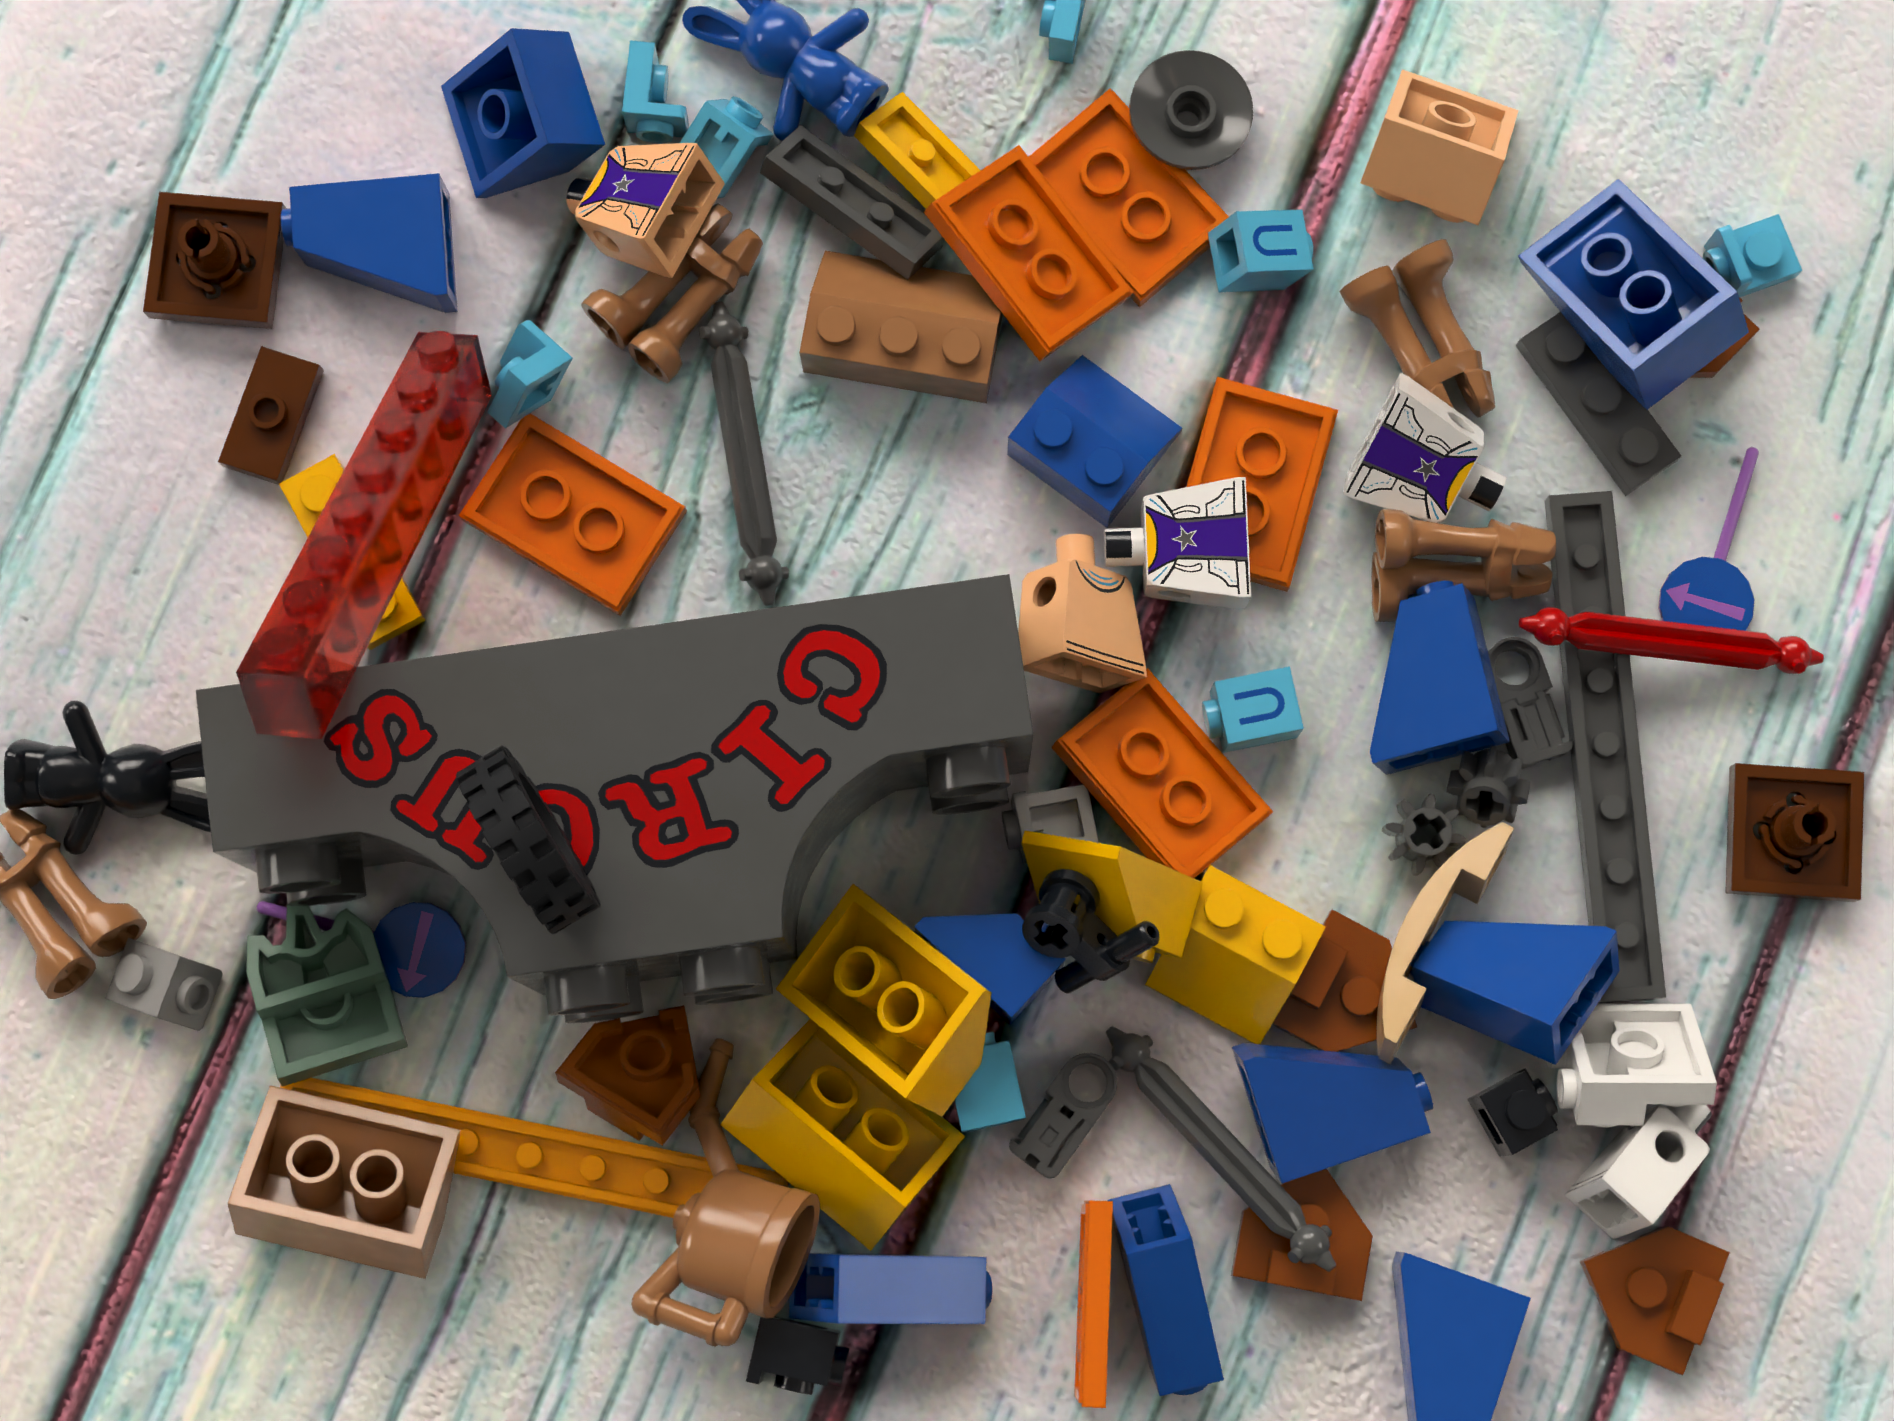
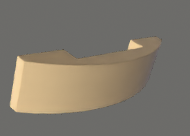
(1463, 873)

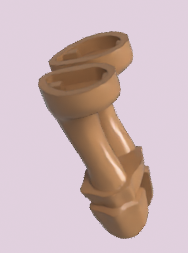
(1421, 280)
(659, 346)
(1507, 567)
(102, 926)

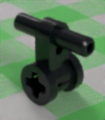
(1080, 933)

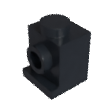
(1515, 1112)
(797, 1354)

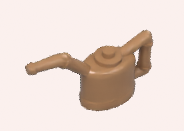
(734, 1238)

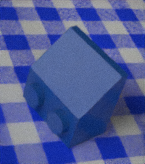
(522, 111)
(1091, 439)
(994, 955)

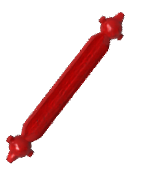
(1671, 640)

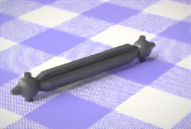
(743, 453)
(1221, 1149)

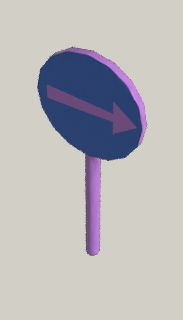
(1708, 588)
(417, 945)

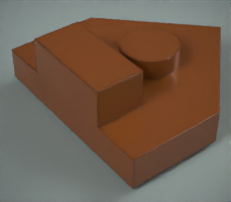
(1339, 988)
(636, 1073)
(1264, 1254)
(1658, 1294)

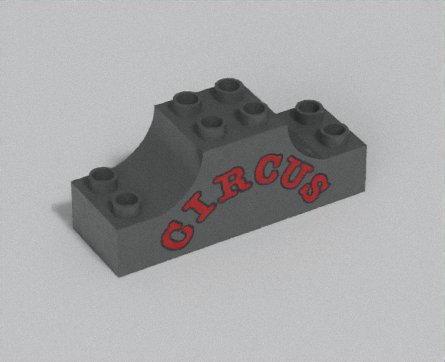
(677, 758)

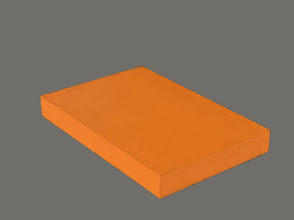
(1134, 207)
(1028, 252)
(1281, 453)
(573, 513)
(1161, 778)
(1093, 1303)

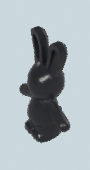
(130, 780)

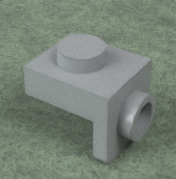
(1054, 812)
(164, 985)

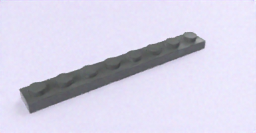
(1606, 747)

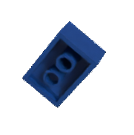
(1636, 293)

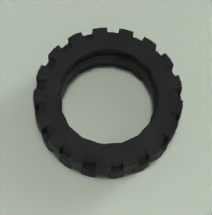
(527, 840)

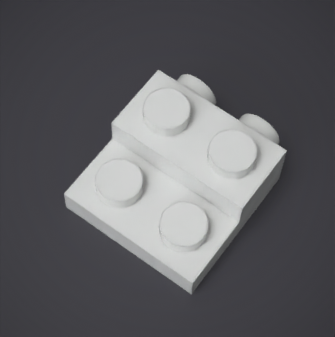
(1633, 1059)

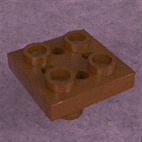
(211, 254)
(1825, 809)

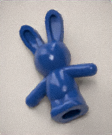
(781, 46)

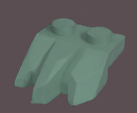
(322, 996)

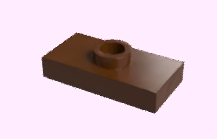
(271, 415)

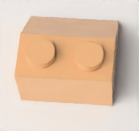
(1440, 148)

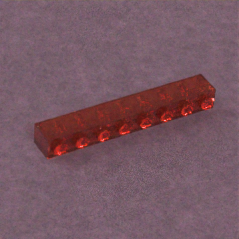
(364, 538)

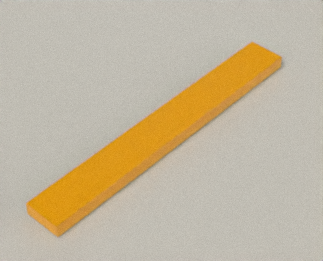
(550, 1156)

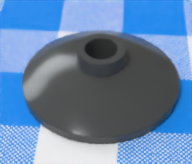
(1198, 85)

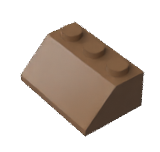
(900, 333)
(345, 1182)

